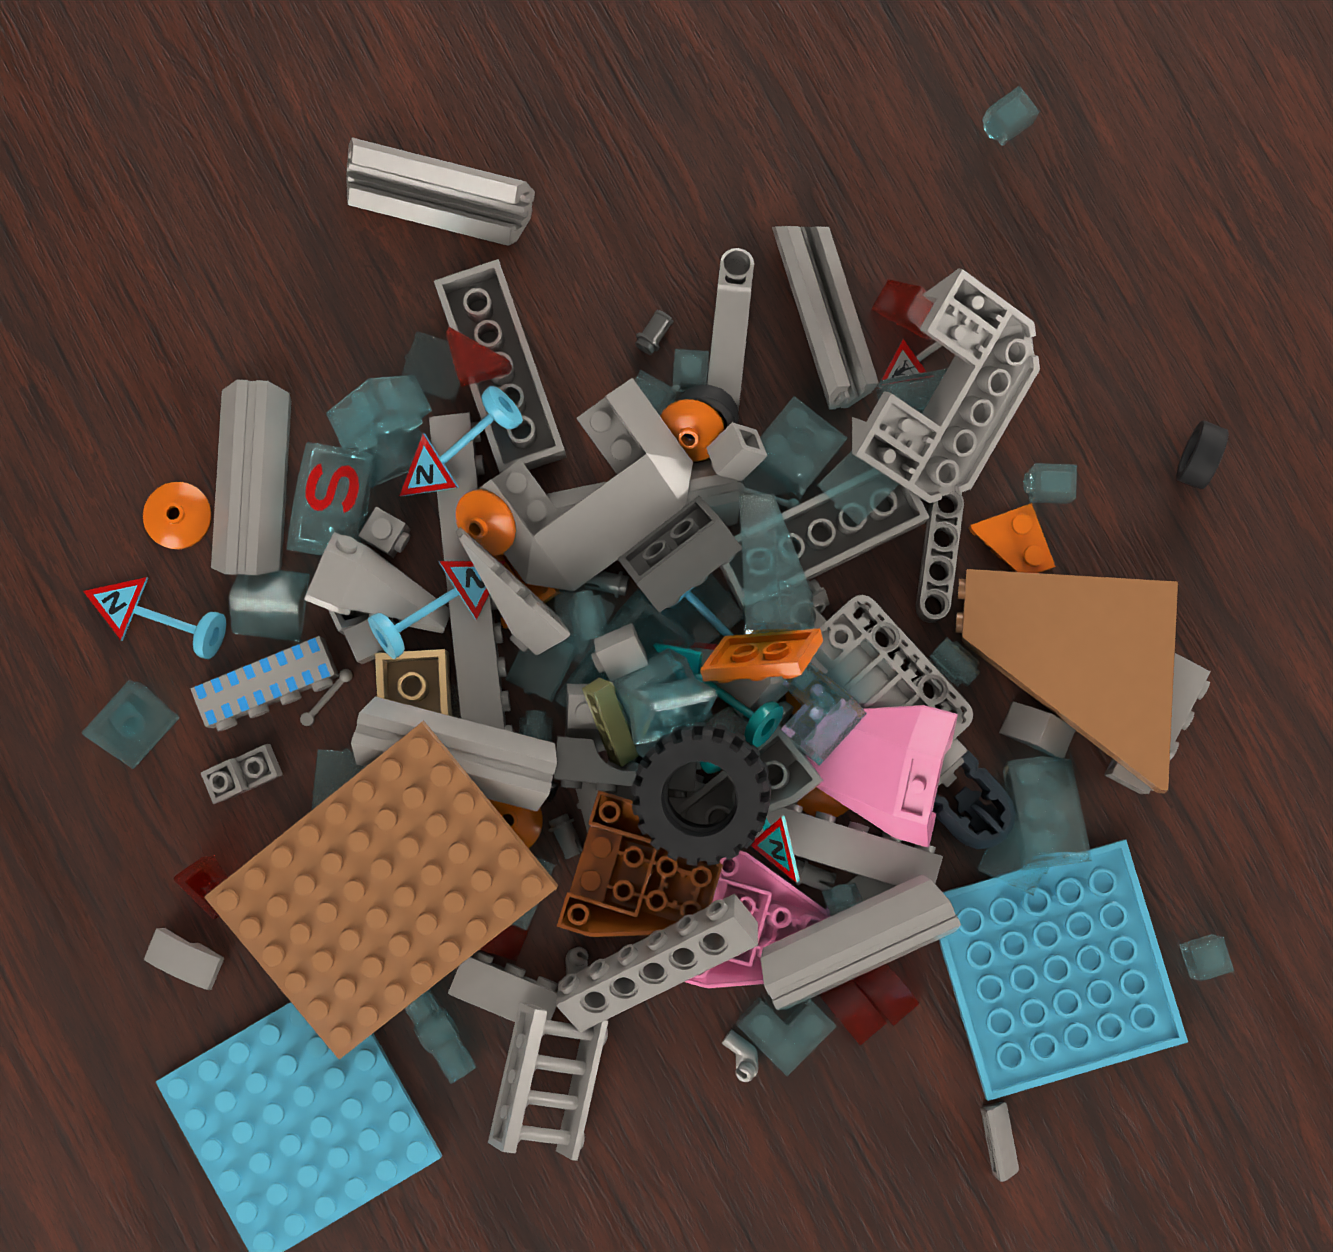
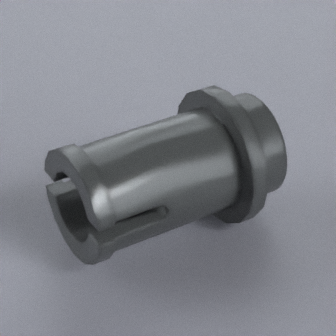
(653, 332)
(609, 583)
(566, 835)
(814, 876)

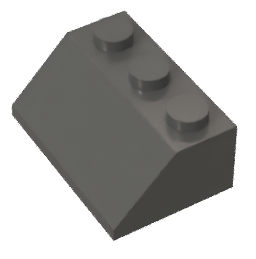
(680, 554)

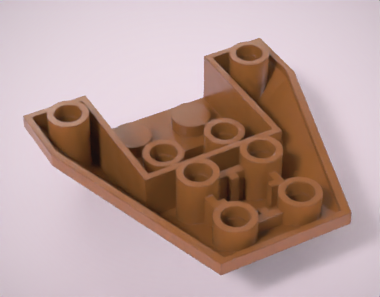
(627, 883)

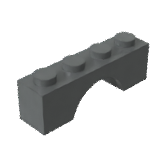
(581, 763)

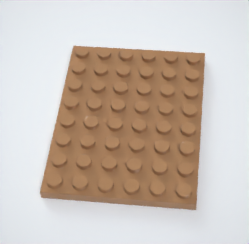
(381, 890)

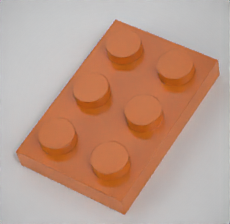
(762, 655)

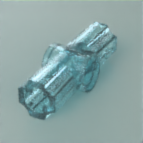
(440, 1036)

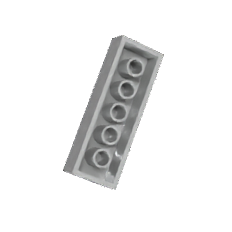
(483, 310)
(829, 538)

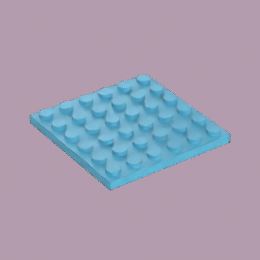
(1059, 974)
(295, 1129)

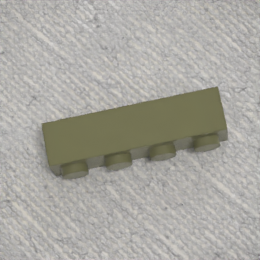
(610, 721)

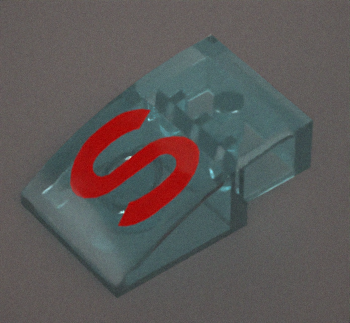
(329, 497)

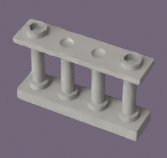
(518, 1075)

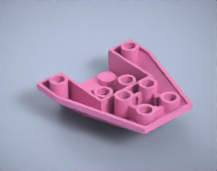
(892, 768)
(775, 906)

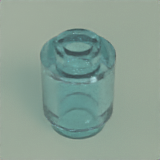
(587, 615)
(955, 662)
(536, 725)

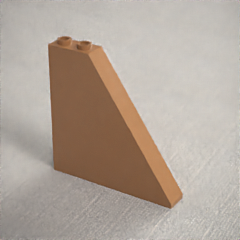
(1087, 652)

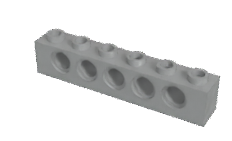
(657, 963)

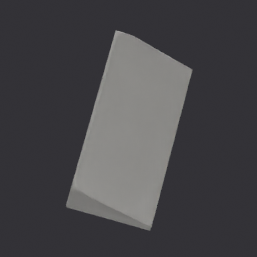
(1000, 1140)

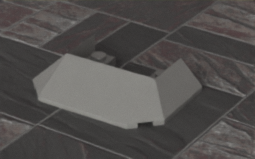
(973, 402)
(611, 520)

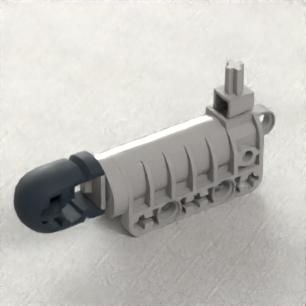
(877, 681)

